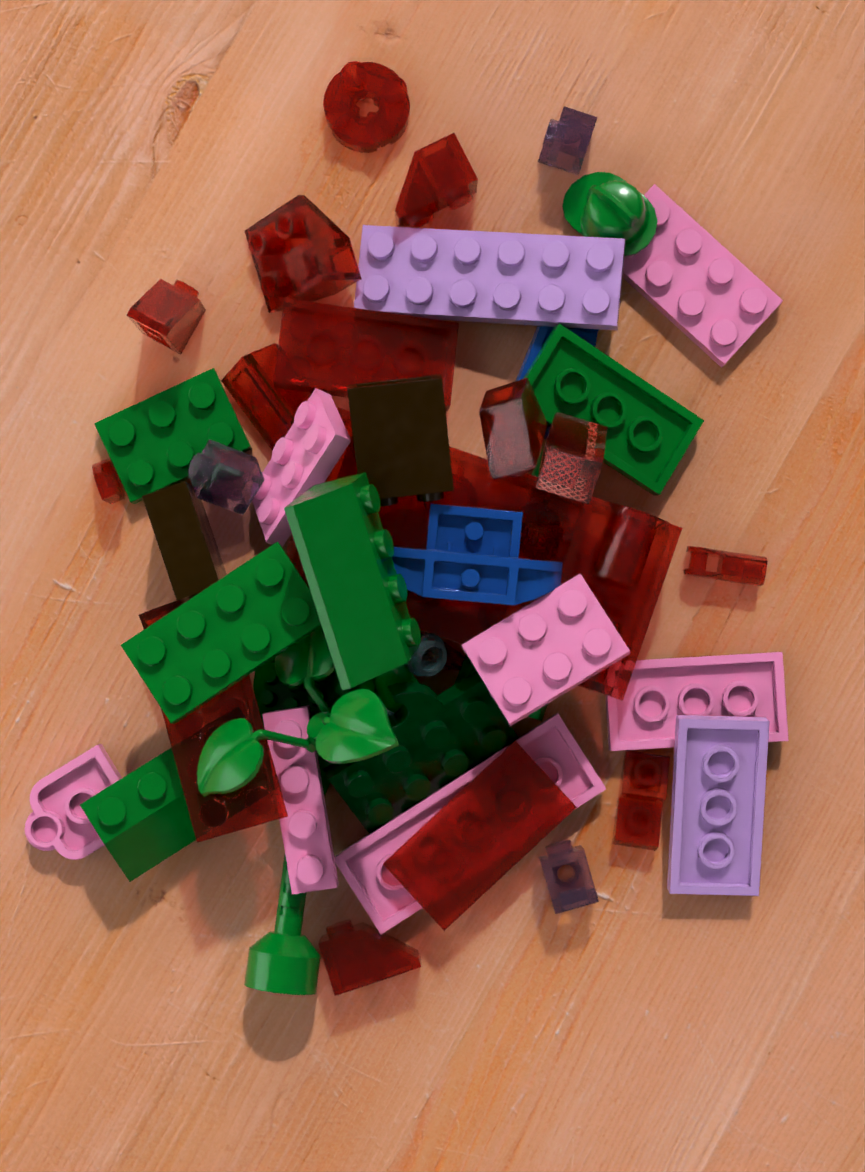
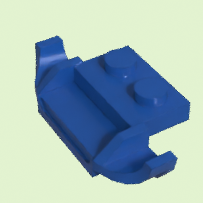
(475, 559)

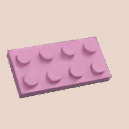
(698, 282)
(696, 686)

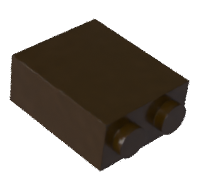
(402, 437)
(184, 539)

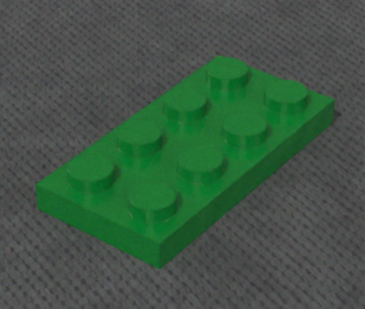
(643, 424)
(224, 633)

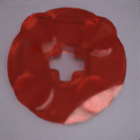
(356, 84)

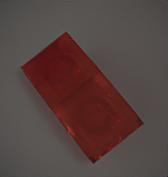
(641, 800)

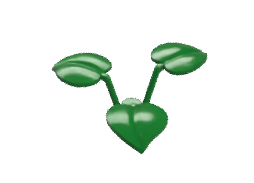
(343, 734)

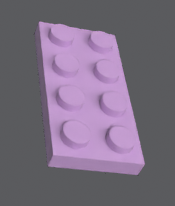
(717, 805)

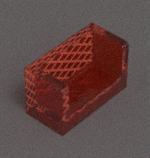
(572, 458)

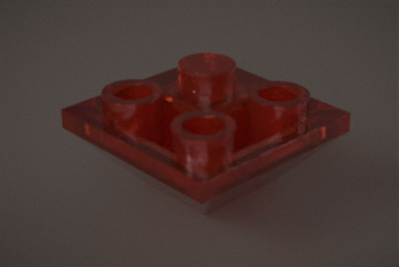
(300, 254)

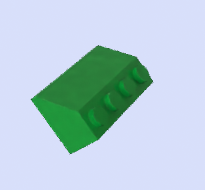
(353, 578)
(143, 816)

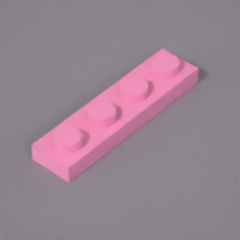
(307, 827)

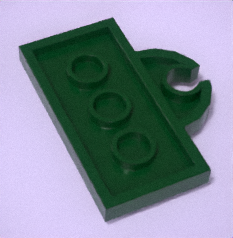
(436, 742)

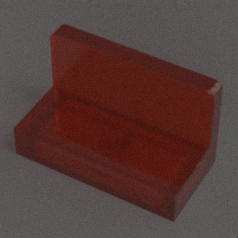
(267, 407)

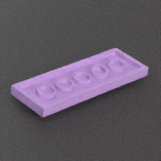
(491, 276)

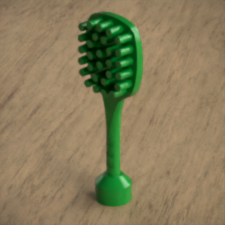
(284, 957)

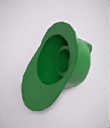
(610, 208)

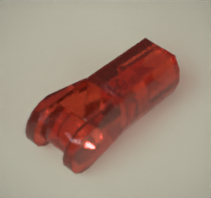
(731, 566)

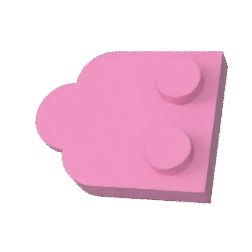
(56, 800)

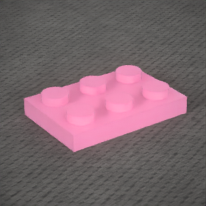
(300, 462)
(545, 649)

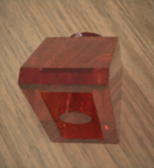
(168, 314)
(363, 956)

